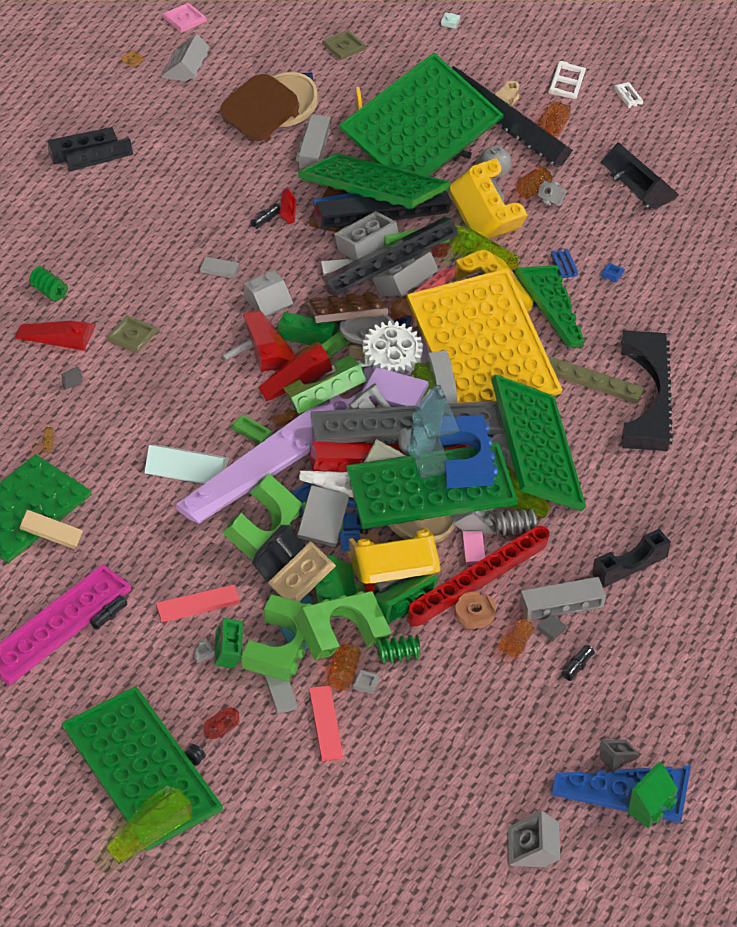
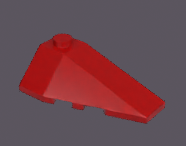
(61, 333)
(267, 343)
(304, 366)

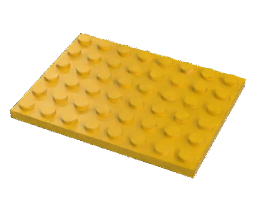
(484, 334)

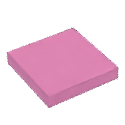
(184, 17)

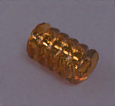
(529, 184)
(344, 667)

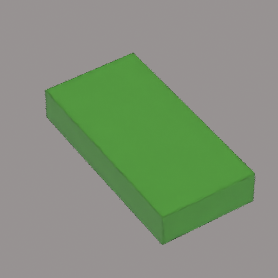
(251, 429)

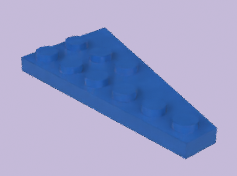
(615, 788)

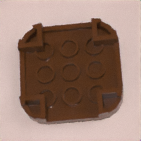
(260, 107)

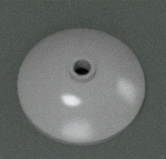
(356, 329)

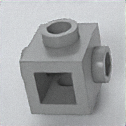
(551, 193)

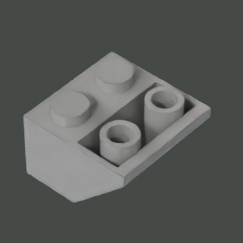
(476, 521)

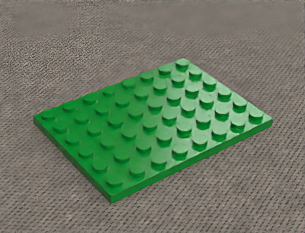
(422, 119)

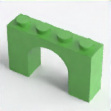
(347, 375)
(282, 508)
(359, 608)
(282, 660)

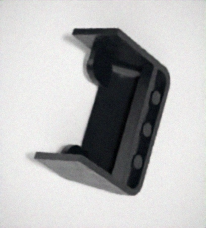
(638, 177)

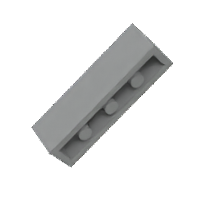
(314, 140)
(562, 598)

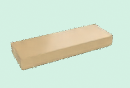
(51, 529)

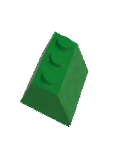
(305, 330)
(337, 582)
(396, 601)

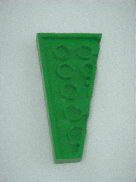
(552, 298)

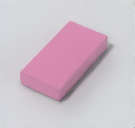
(473, 547)

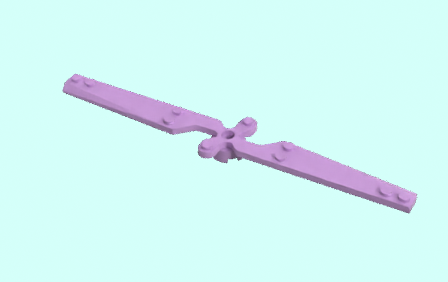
(268, 457)

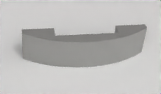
(443, 374)

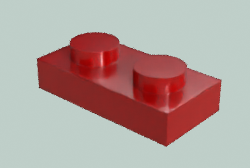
(288, 206)

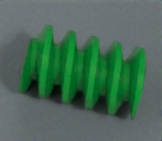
(48, 284)
(398, 648)

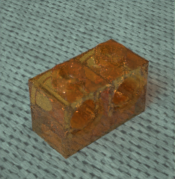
(555, 118)

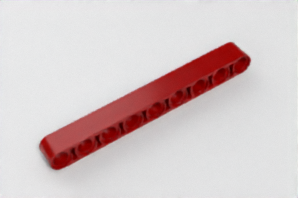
(533, 541)

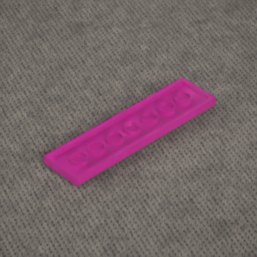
(58, 622)

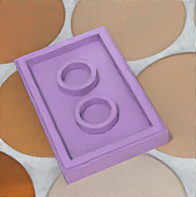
(397, 388)

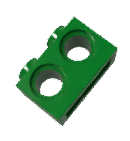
(228, 643)

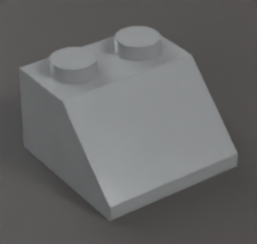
(267, 293)
(534, 841)

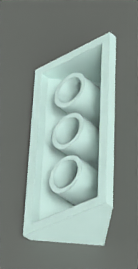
(183, 464)

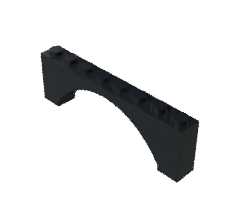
(654, 427)

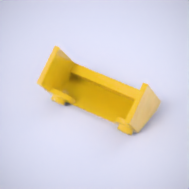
(395, 559)

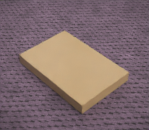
(302, 573)

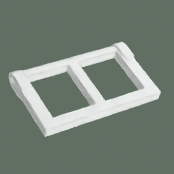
(564, 65)

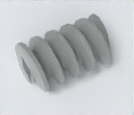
(515, 521)

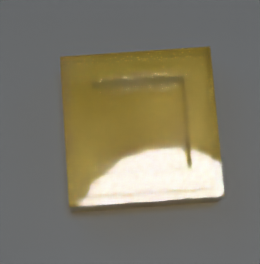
(133, 58)
(48, 440)

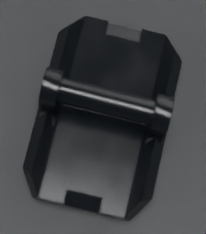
(277, 552)

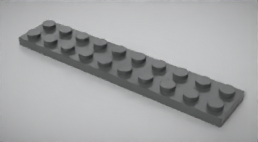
(386, 422)

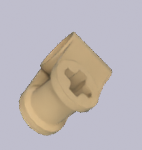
(509, 92)

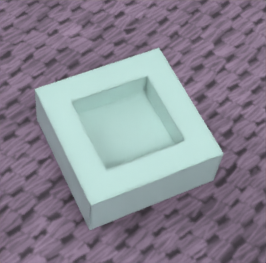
(450, 20)

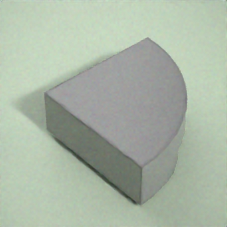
(204, 651)

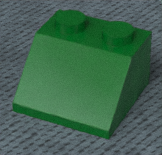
(653, 796)

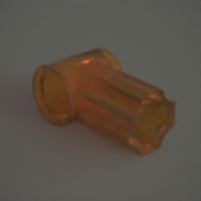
(515, 642)

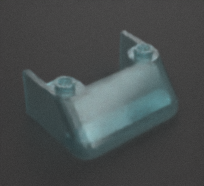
(430, 421)

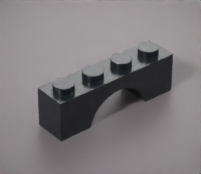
(648, 551)

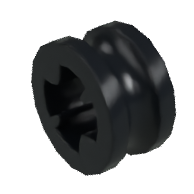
(195, 754)

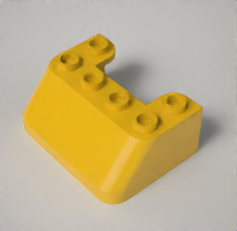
(481, 204)
(489, 263)

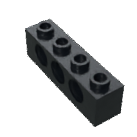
(60, 146)

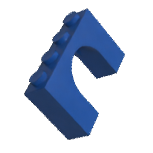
(475, 470)

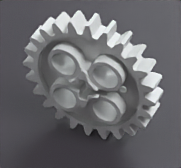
(392, 347)

